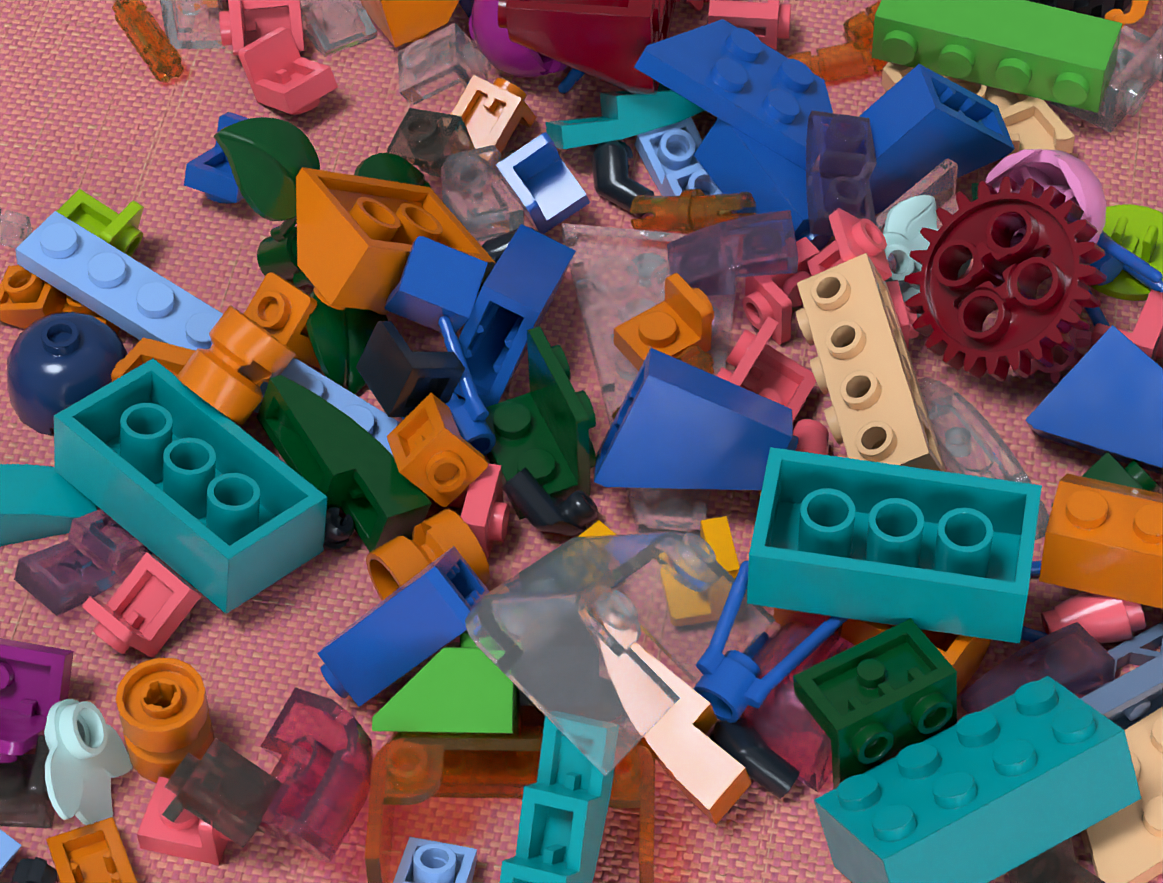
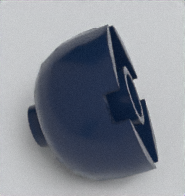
(59, 364)

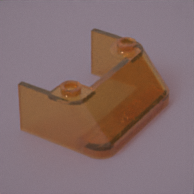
(485, 765)

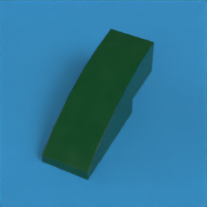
(341, 462)

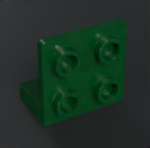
(546, 426)
(879, 698)

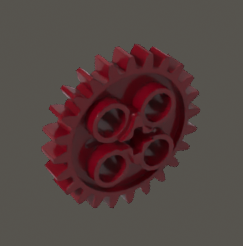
(1005, 278)

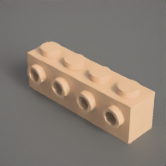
(866, 367)

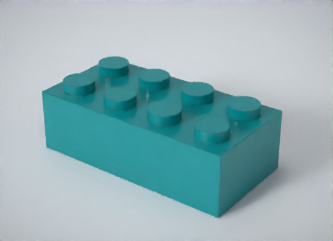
(190, 484)
(893, 544)
(982, 792)

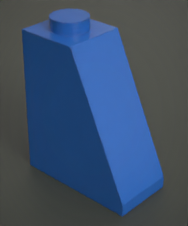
(924, 124)
(744, 165)
(508, 306)
(1108, 404)
(690, 431)
(402, 629)

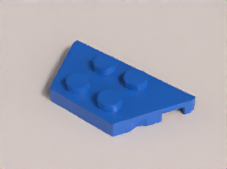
(741, 84)

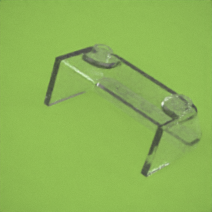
(576, 613)

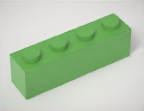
(1003, 46)

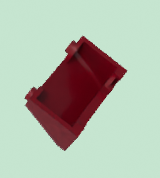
(592, 35)

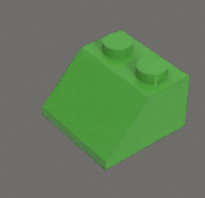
(454, 694)

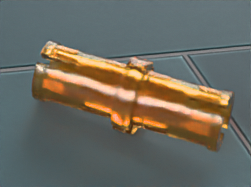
(689, 210)

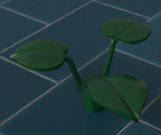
(265, 163)

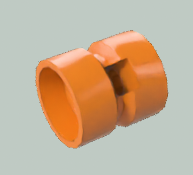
(235, 365)
(404, 558)
(163, 716)

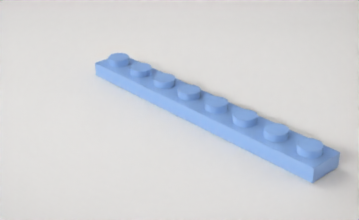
(156, 307)

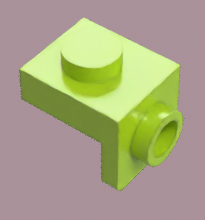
(114, 228)

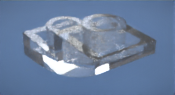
(336, 24)

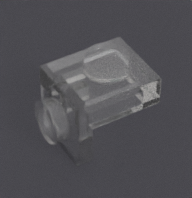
(439, 63)
(478, 195)

